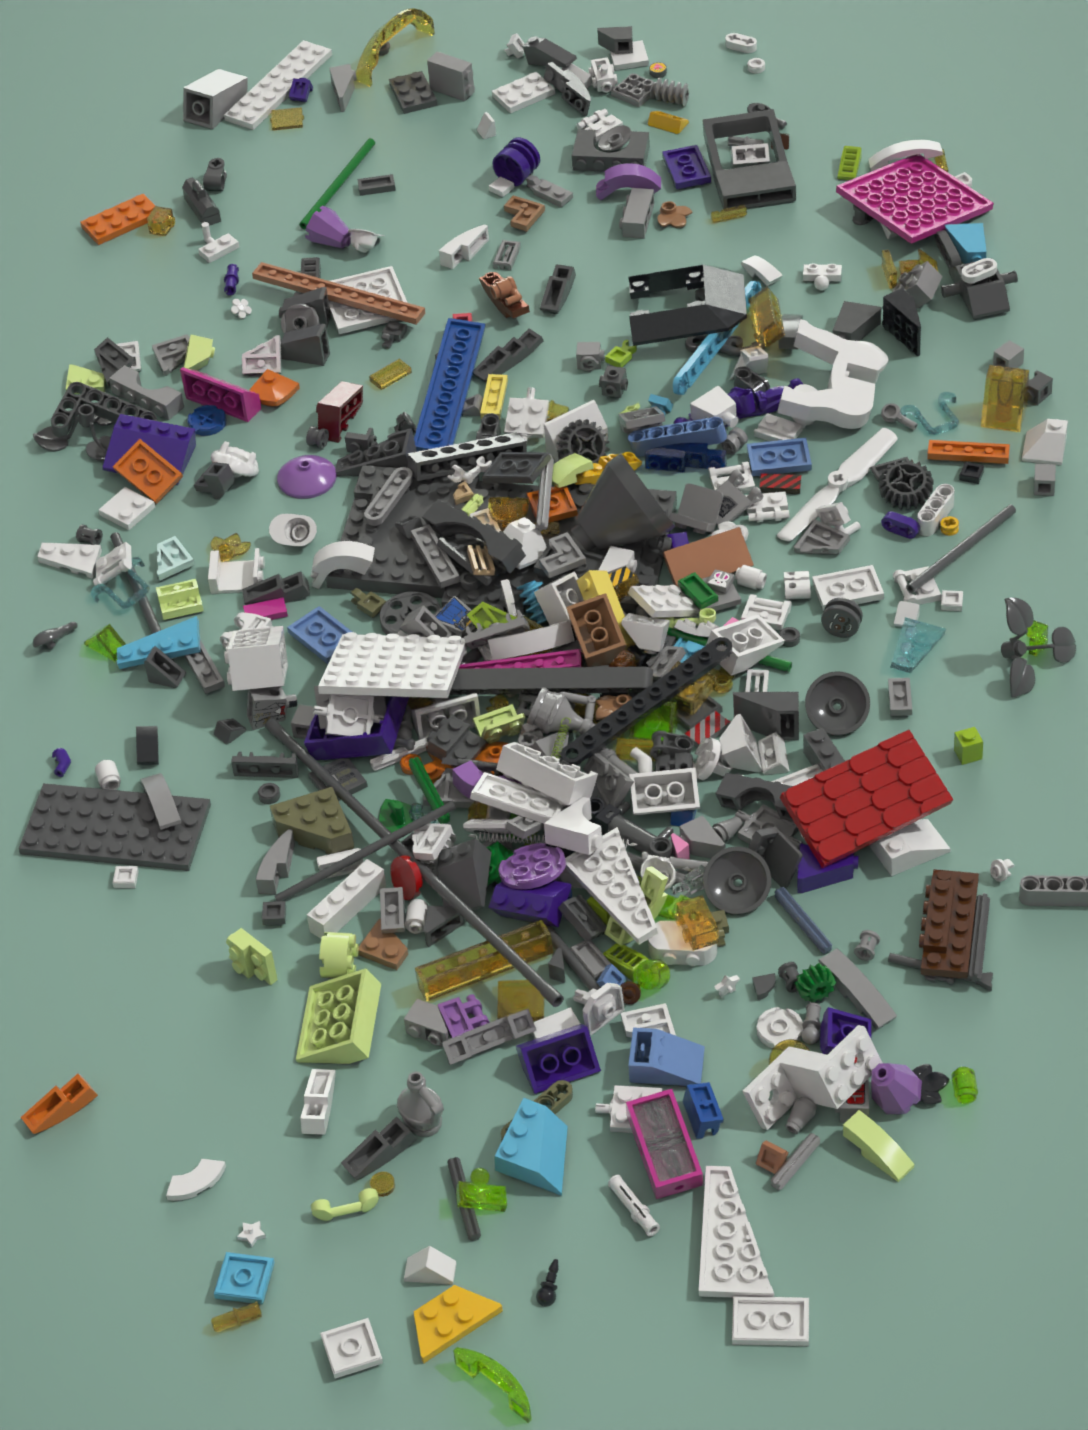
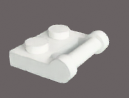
(745, 487)
(113, 564)
(926, 594)
(771, 611)

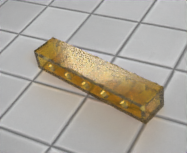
(481, 961)

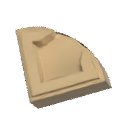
(462, 493)

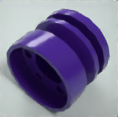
(516, 160)

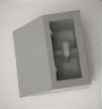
(920, 283)

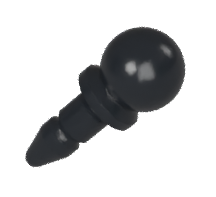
(546, 1294)

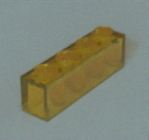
(766, 317)

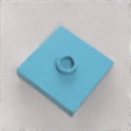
(244, 1278)

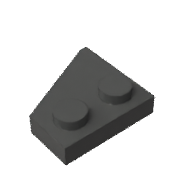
(112, 358)

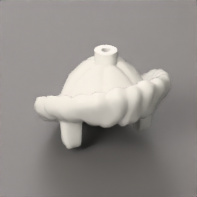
(240, 461)

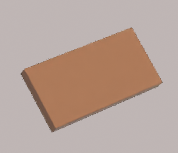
(719, 552)

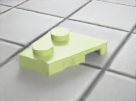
(85, 376)

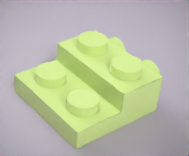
(251, 957)

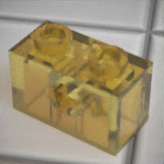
(697, 923)

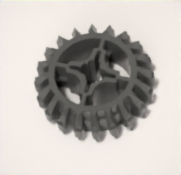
(570, 436)
(906, 478)

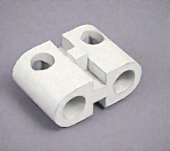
(797, 585)

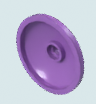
(306, 476)

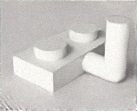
(216, 248)
(836, 515)

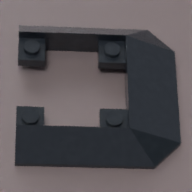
(720, 311)

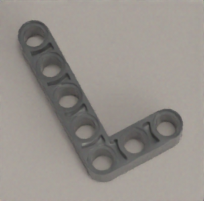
(101, 408)

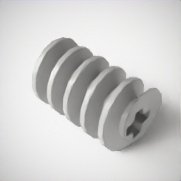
(670, 92)

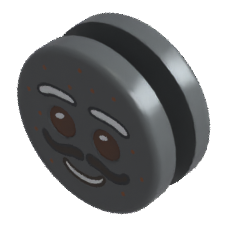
(842, 617)

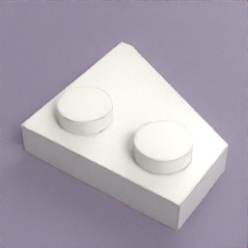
(263, 357)
(430, 840)

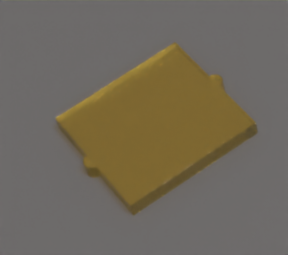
(287, 118)

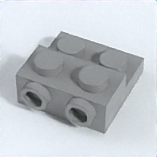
(641, 419)

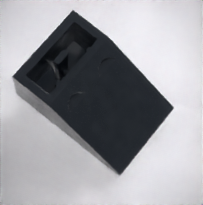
(902, 319)

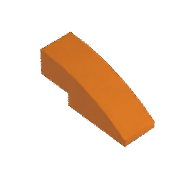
(59, 1104)

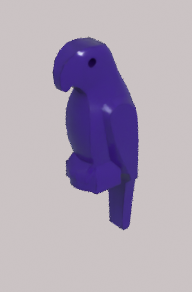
(769, 400)

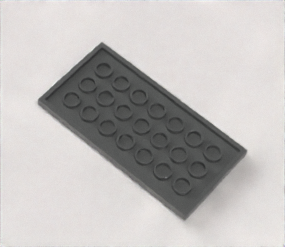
(112, 828)

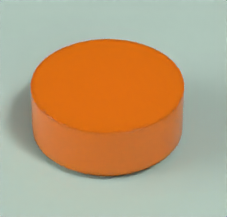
(404, 763)

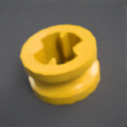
(949, 526)

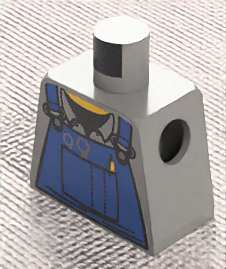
(455, 617)

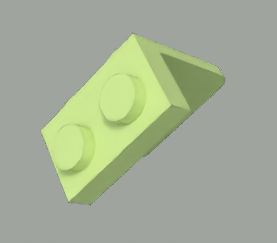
(499, 723)

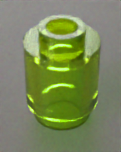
(964, 1085)

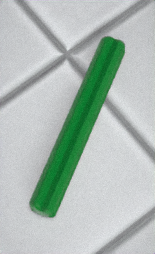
(427, 787)

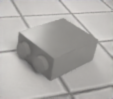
(451, 76)

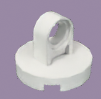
(710, 760)

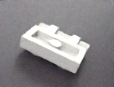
(603, 123)
(770, 507)

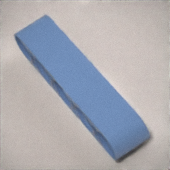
(697, 431)

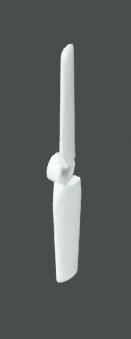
(849, 473)

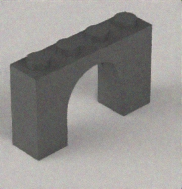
(587, 158)

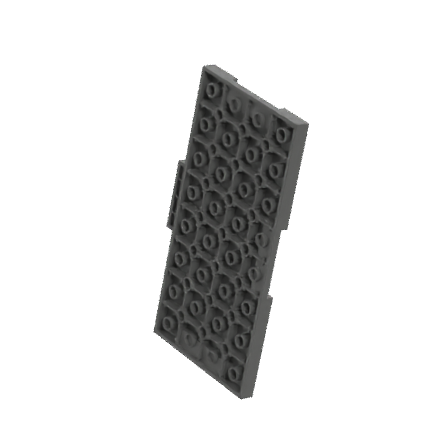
(401, 567)

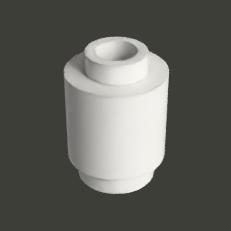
(750, 577)
(108, 775)
(416, 916)

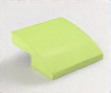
(566, 469)
(179, 599)

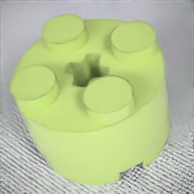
(338, 954)

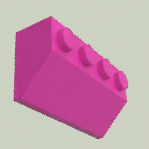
(227, 396)

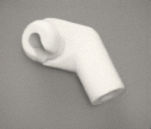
(643, 759)

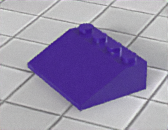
(169, 440)

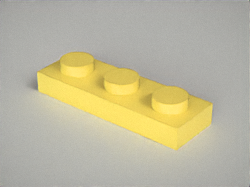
(494, 395)

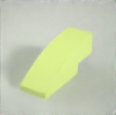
(877, 1146)

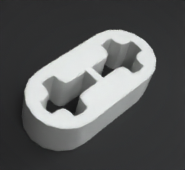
(741, 43)

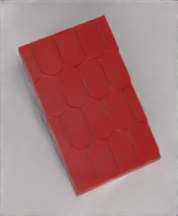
(865, 798)

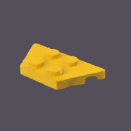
(451, 1318)

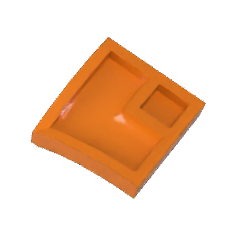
(274, 388)

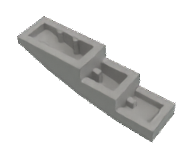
(858, 988)

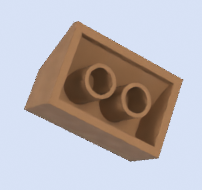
(596, 630)

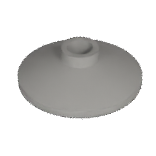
(614, 138)

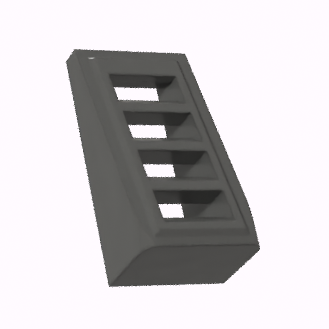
(311, 266)

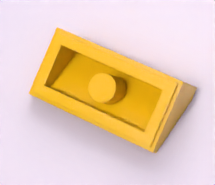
(667, 122)

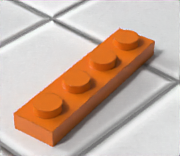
(968, 451)

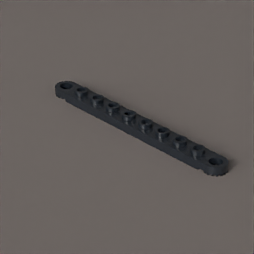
(647, 701)

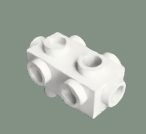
(603, 76)

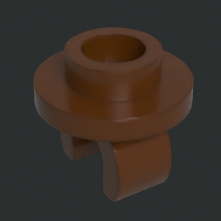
(631, 992)

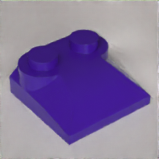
(837, 1026)

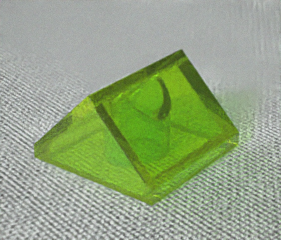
(661, 719)

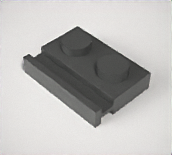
(583, 918)

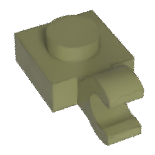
(369, 604)
(722, 924)

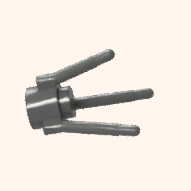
(404, 422)

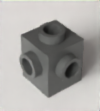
(613, 381)

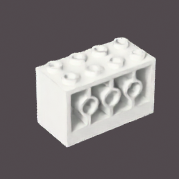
(256, 658)

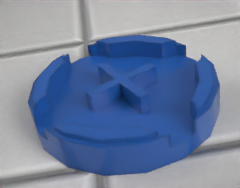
(207, 420)

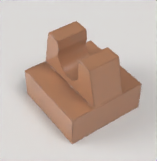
(771, 1157)

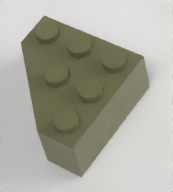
(315, 821)

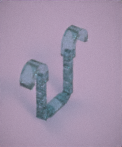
(942, 404)
(134, 598)

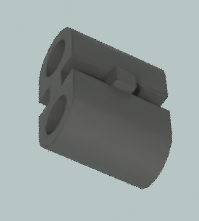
(680, 761)

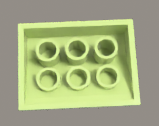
(339, 1019)

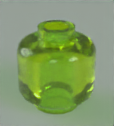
(652, 974)

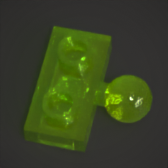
(480, 1194)

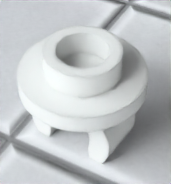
(1000, 868)

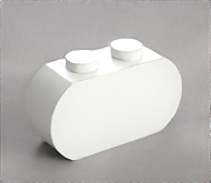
(672, 949)

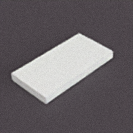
(515, 798)

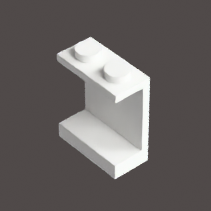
(234, 575)

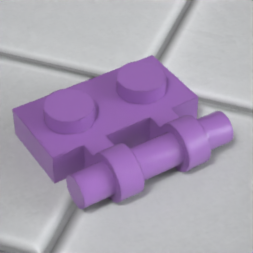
(456, 1017)

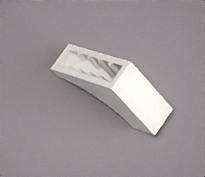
(573, 829)

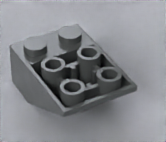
(769, 712)

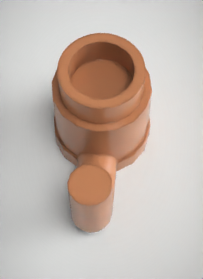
(505, 288)

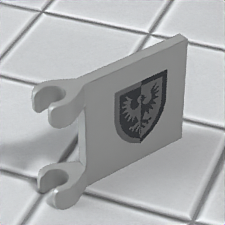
(734, 500)

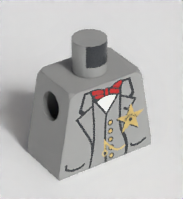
(268, 704)

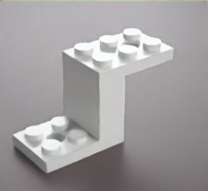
(812, 1075)

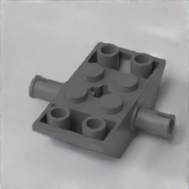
(983, 297)

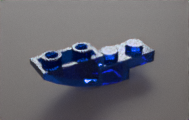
(682, 455)

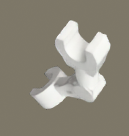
(461, 475)

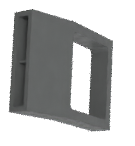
(751, 184)

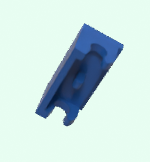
(702, 1109)

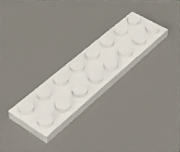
(276, 85)

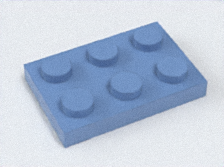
(779, 456)
(318, 633)

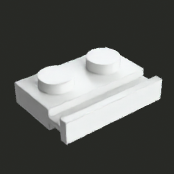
(777, 428)

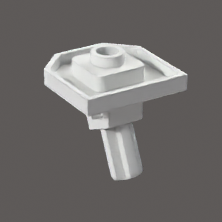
(600, 1005)

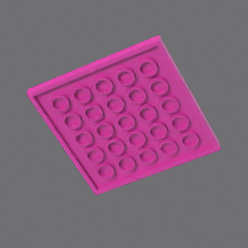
(914, 198)

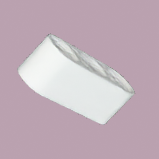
(936, 509)

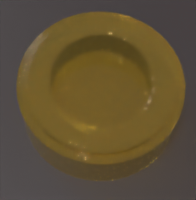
(383, 1183)

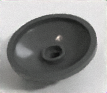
(837, 689)
(729, 866)

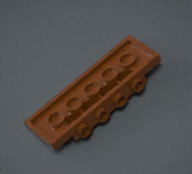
(948, 923)

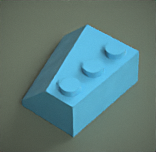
(534, 1147)

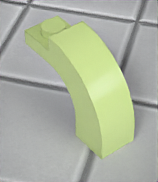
(653, 887)

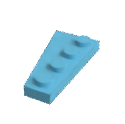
(173, 641)

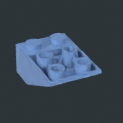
(664, 1058)

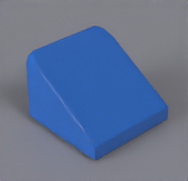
(681, 817)

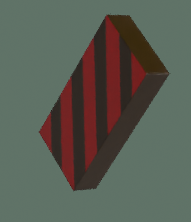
(780, 483)

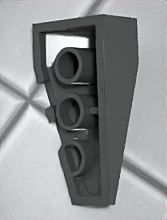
(385, 454)

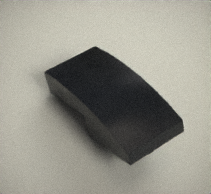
(147, 745)

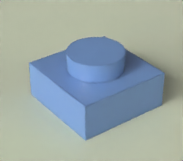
(611, 975)

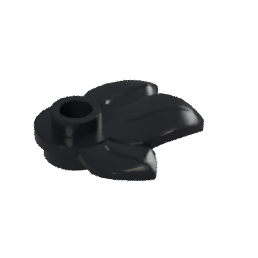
(931, 1083)

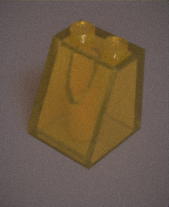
(1005, 398)

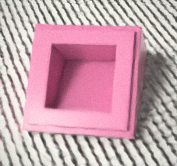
(679, 847)

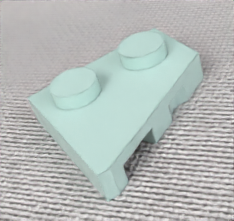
(172, 558)

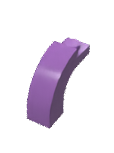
(627, 176)
(467, 776)

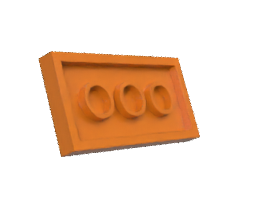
(118, 219)

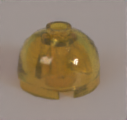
(507, 510)

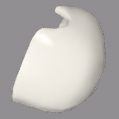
(662, 866)

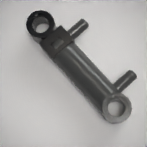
(611, 817)

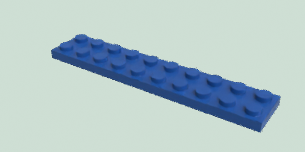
(449, 384)

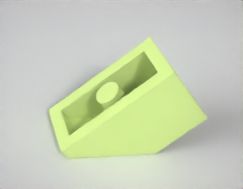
(198, 352)

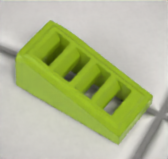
(849, 161)
(625, 968)

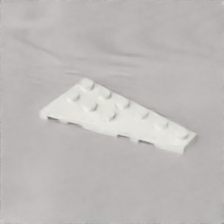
(614, 885)

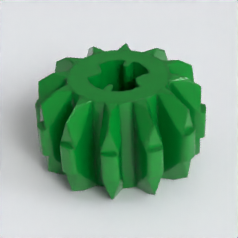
(815, 983)

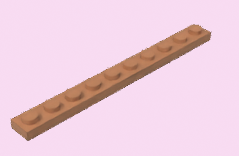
(340, 293)

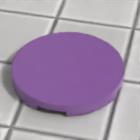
(532, 866)

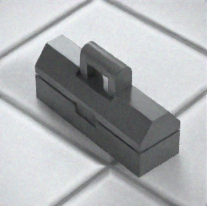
(200, 202)

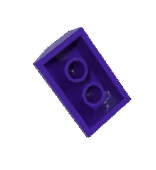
(531, 904)
(558, 1057)

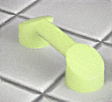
(705, 615)
(367, 1200)

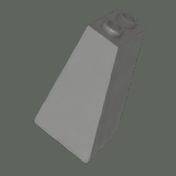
(212, 97)

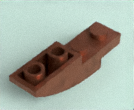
(513, 310)

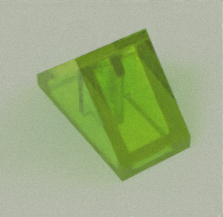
(105, 642)

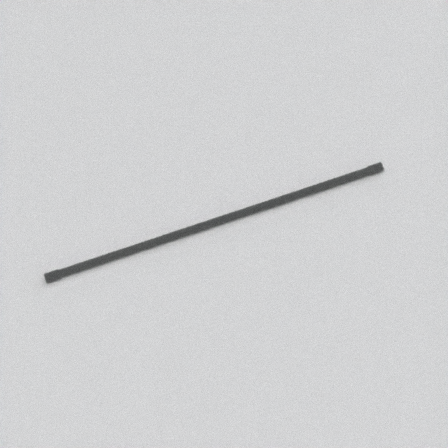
(452, 899)

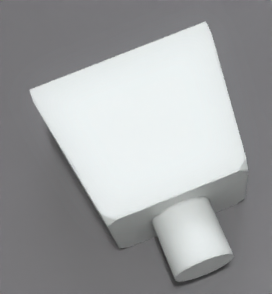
(715, 404)

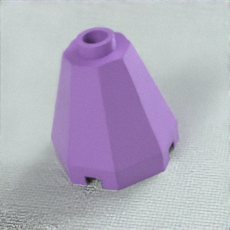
(328, 229)
(895, 1088)

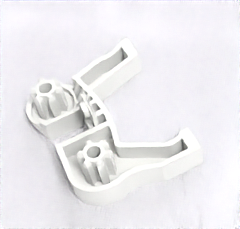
(850, 384)

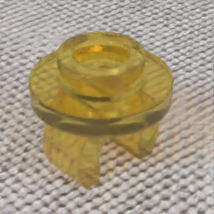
(497, 702)

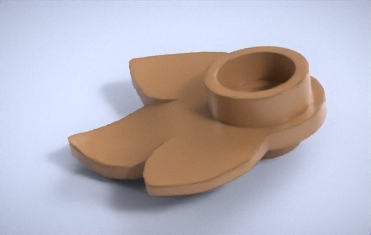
(673, 215)
(609, 703)

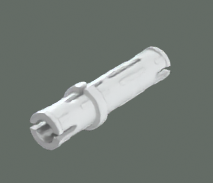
(639, 1212)

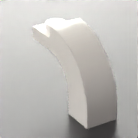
(341, 555)

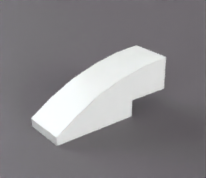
(463, 246)
(318, 1101)

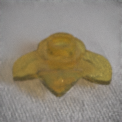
(229, 547)
(723, 680)

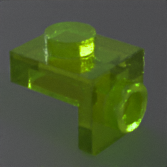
(1038, 636)

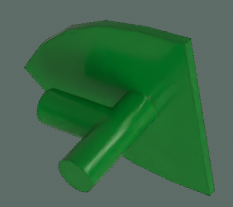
(394, 814)

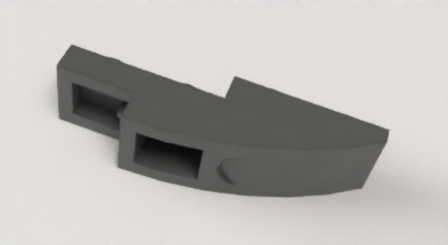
(570, 85)

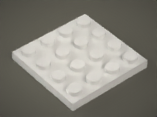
(380, 282)

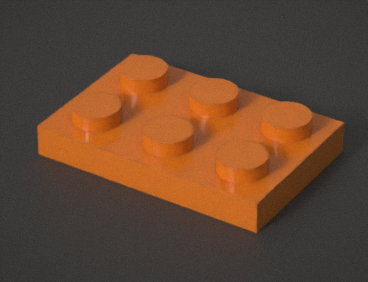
(148, 471)

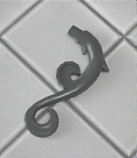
(727, 348)

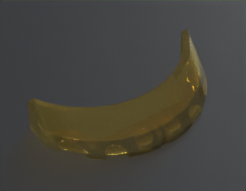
(370, 55)

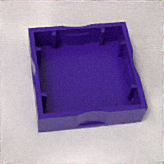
(378, 742)

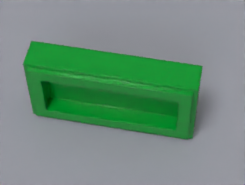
(698, 591)

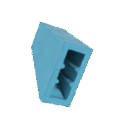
(968, 241)

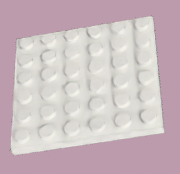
(393, 665)

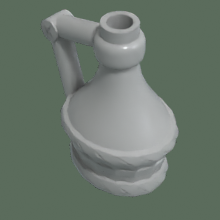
(553, 707)
(420, 1107)

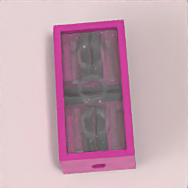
(664, 1144)

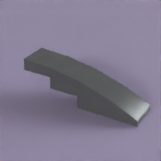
(511, 354)

